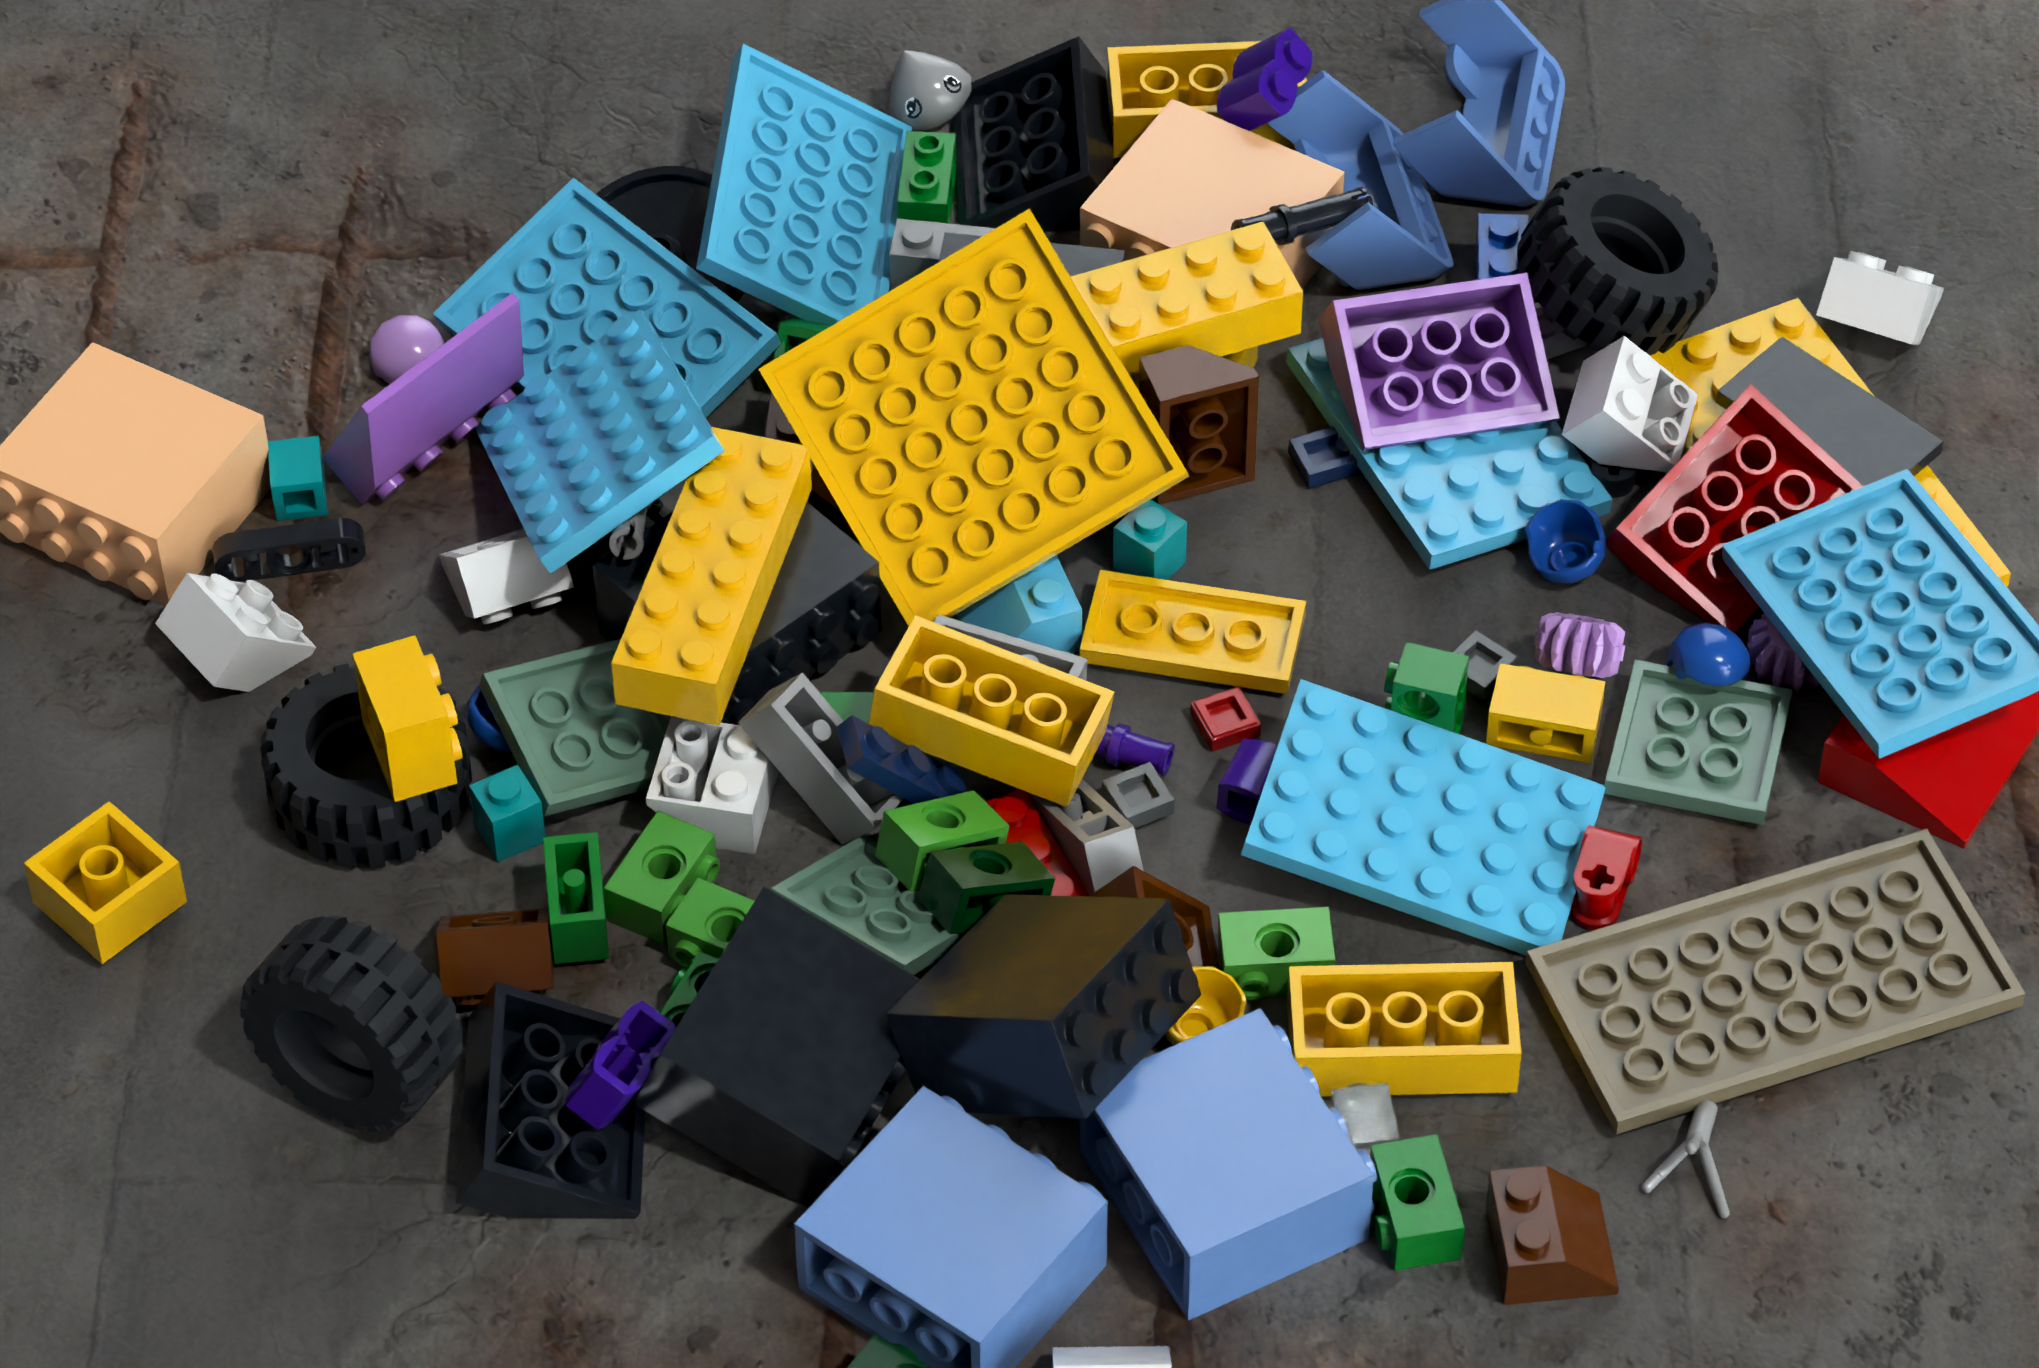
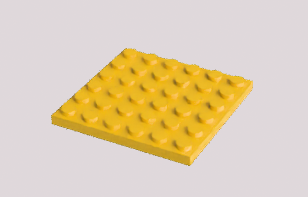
(973, 422)

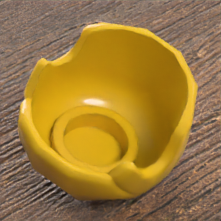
(1219, 1003)

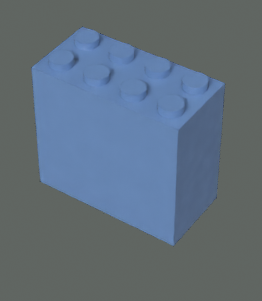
(1229, 1164)
(951, 1239)

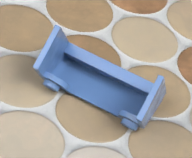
(1510, 112)
(1381, 242)

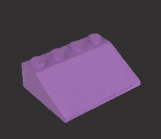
(1439, 361)
(431, 405)

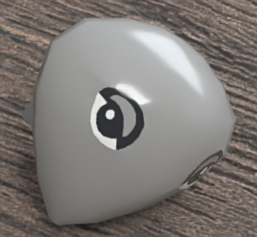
(927, 90)

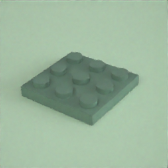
(570, 731)
(1698, 743)
(869, 905)

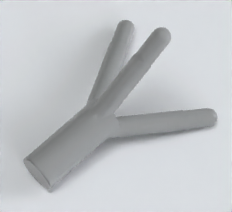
(1695, 1143)

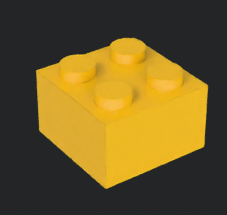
(407, 717)
(105, 882)

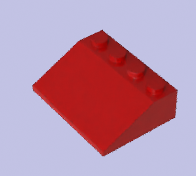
(1731, 482)
(1940, 781)

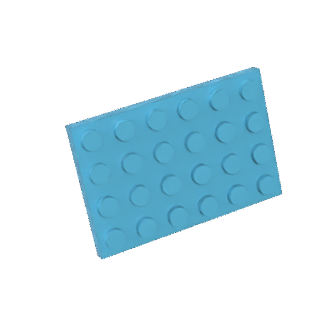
(801, 192)
(589, 265)
(597, 440)
(1462, 490)
(1891, 612)
(1423, 820)

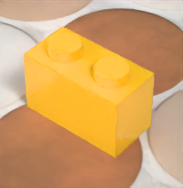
(1545, 713)

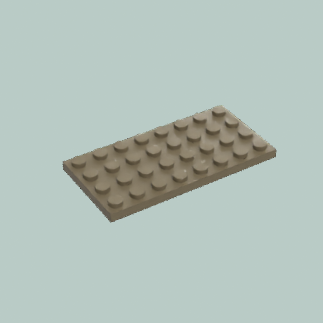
(1773, 980)

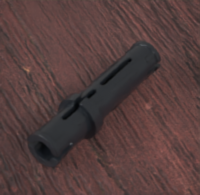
(1316, 215)

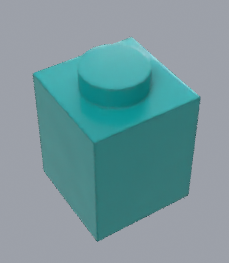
(297, 478)
(1150, 542)
(507, 813)

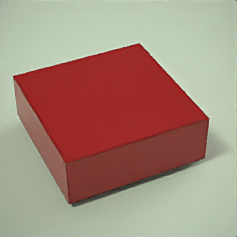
(1225, 719)

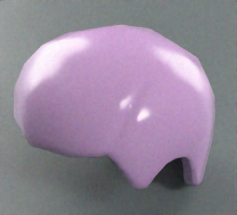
(401, 345)

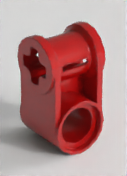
(1603, 876)

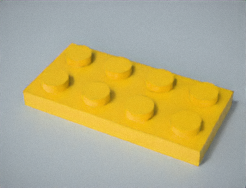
(1193, 631)

